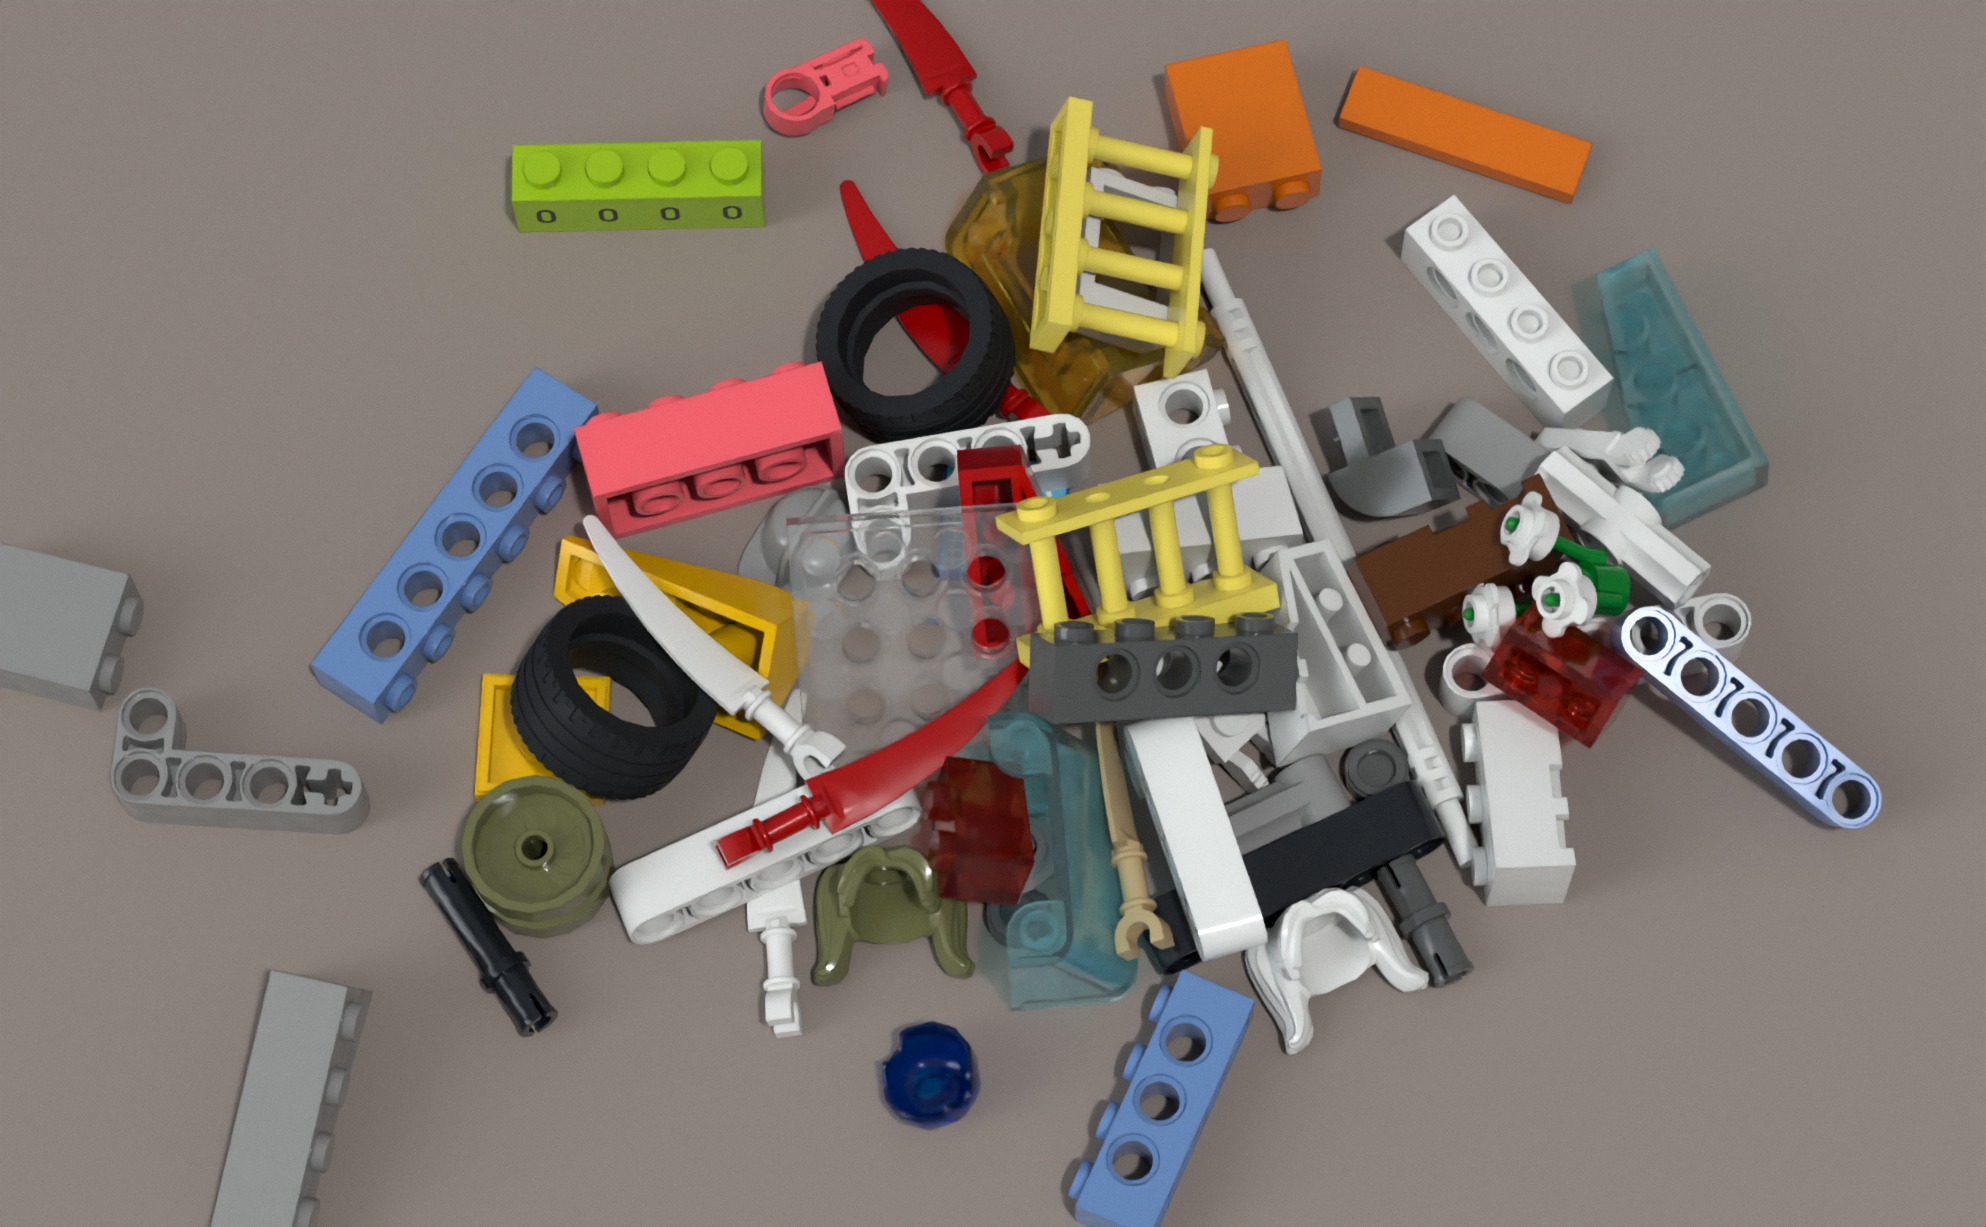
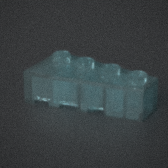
(1676, 391)

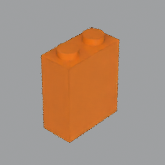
(1256, 125)

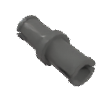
(1425, 921)

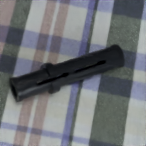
(501, 967)

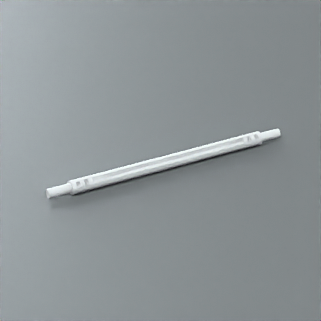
(1320, 522)

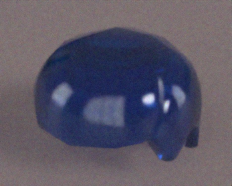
(931, 1076)

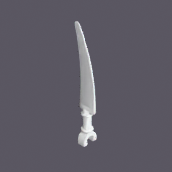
(709, 663)
(783, 907)

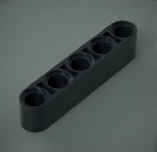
(1327, 854)

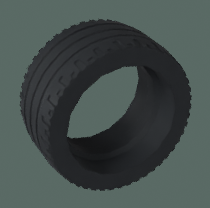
(892, 286)
(584, 740)

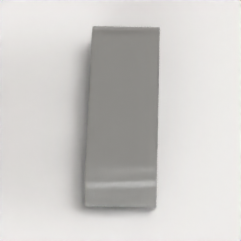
(1488, 453)

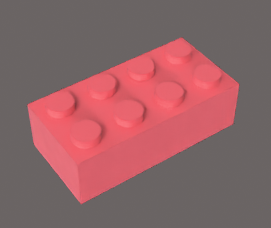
(712, 449)

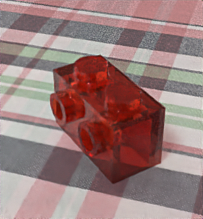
(1563, 679)
(978, 832)

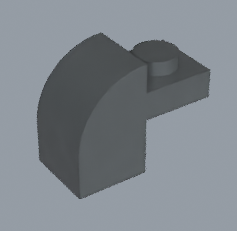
(1384, 476)

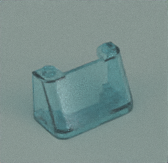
(1065, 946)

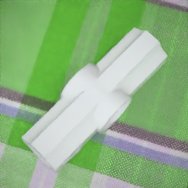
(1624, 527)

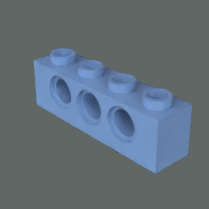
(1219, 1023)

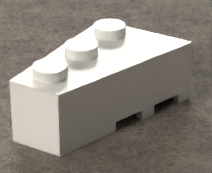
(1264, 521)

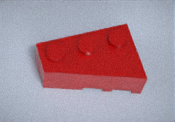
(1001, 477)

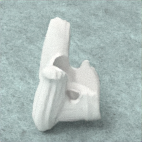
(1322, 947)

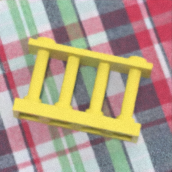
(1066, 254)
(1230, 590)

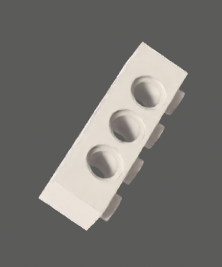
(1505, 317)

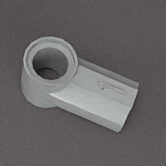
(1295, 800)

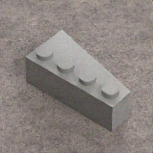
(290, 1102)

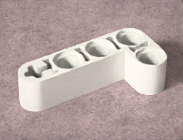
(909, 458)
(1195, 834)

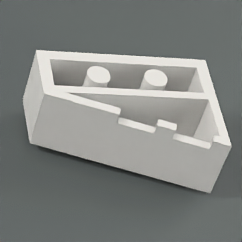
(1343, 671)
(1517, 805)

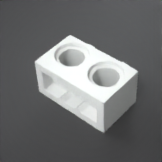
(1172, 442)

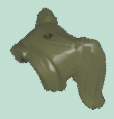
(883, 900)

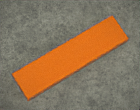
(1465, 134)

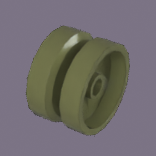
(538, 856)

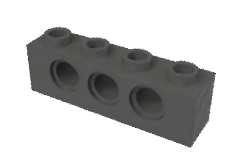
(1256, 679)

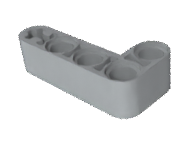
(243, 778)

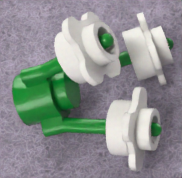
(1564, 597)

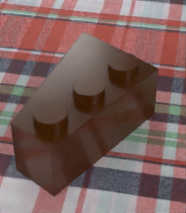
(1427, 574)

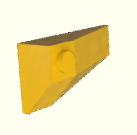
(736, 611)

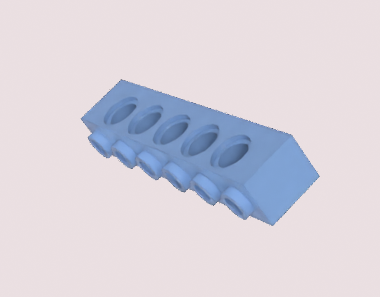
(377, 685)

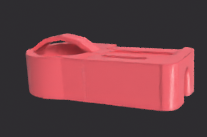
(832, 82)

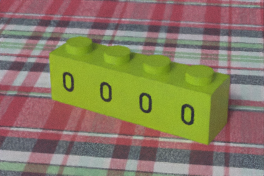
(638, 186)

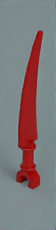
(947, 71)
(934, 327)
(877, 779)

